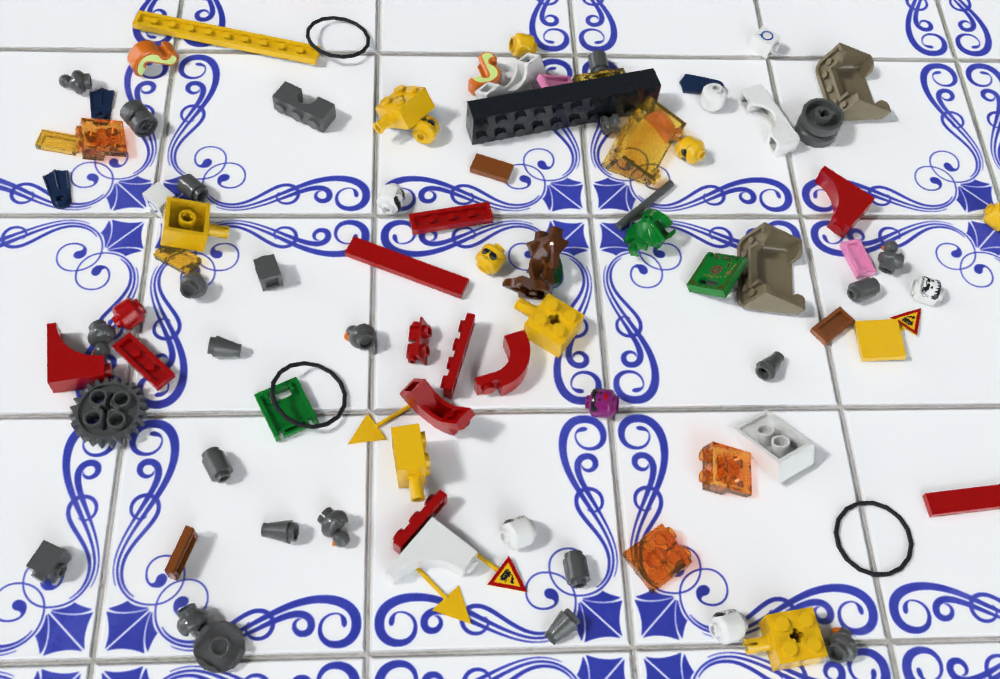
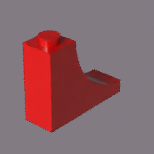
(847, 201)
(70, 369)

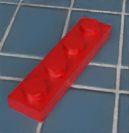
(450, 218)
(455, 363)

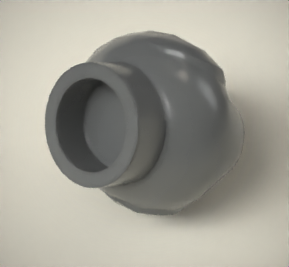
(77, 81)
(889, 259)
(193, 285)
(99, 336)
(361, 336)
(331, 524)
(190, 619)
(841, 645)

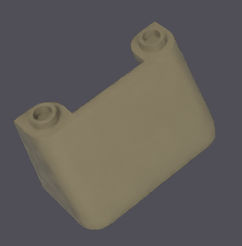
(843, 81)
(768, 274)

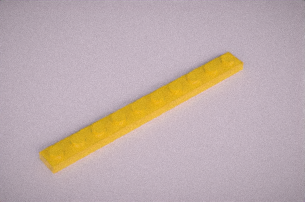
(226, 37)

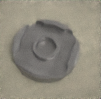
(219, 646)

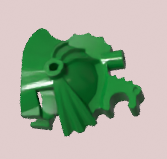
(648, 232)

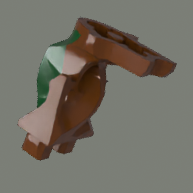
(545, 257)

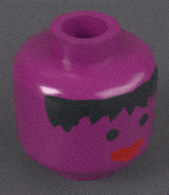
(602, 403)

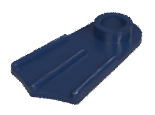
(695, 84)
(101, 103)
(58, 187)

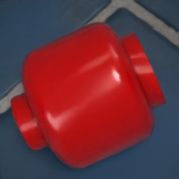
(128, 314)

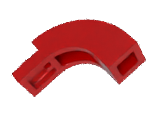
(513, 373)
(434, 409)

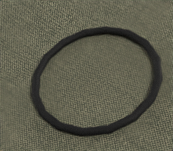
(337, 55)
(305, 425)
(853, 564)

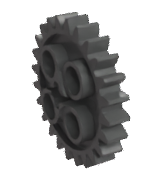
(88, 410)

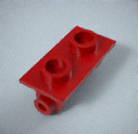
(419, 333)

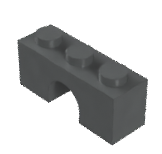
(317, 115)

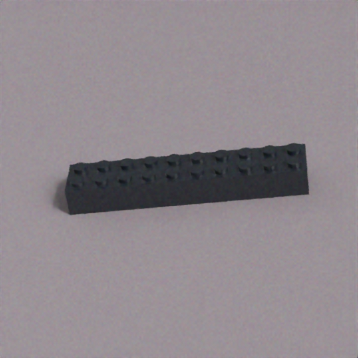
(558, 106)

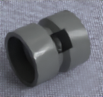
(138, 118)

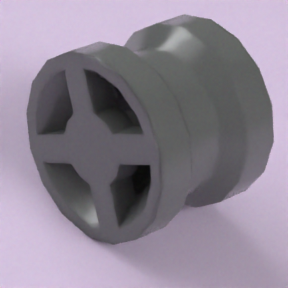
(610, 124)

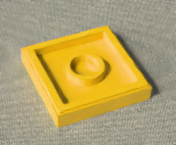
(879, 340)

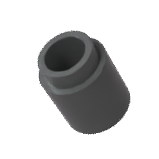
(598, 61)
(192, 188)
(863, 289)
(216, 464)
(576, 569)

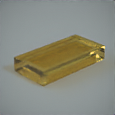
(57, 142)
(177, 258)

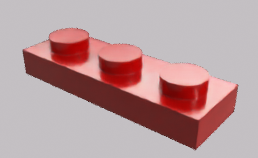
(143, 361)
(418, 520)

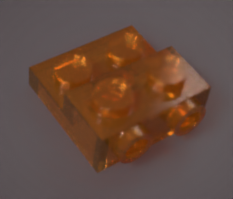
(100, 139)
(725, 470)
(658, 557)

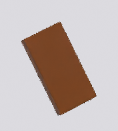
(491, 168)
(832, 326)
(181, 553)

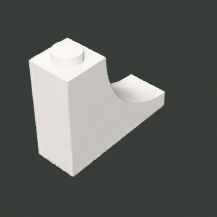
(435, 548)

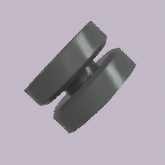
(819, 122)

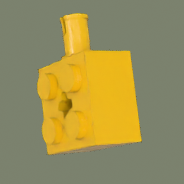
(403, 108)
(188, 225)
(550, 323)
(411, 459)
(782, 651)

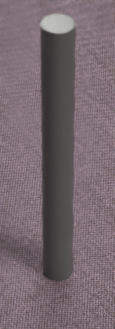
(644, 205)

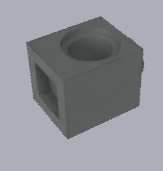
(268, 272)

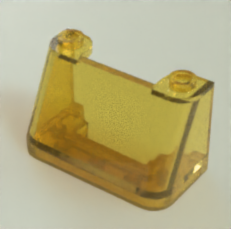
(644, 142)

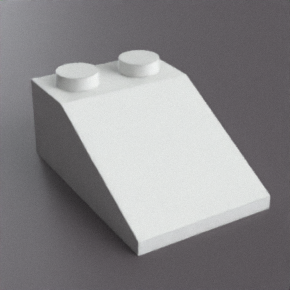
(775, 445)

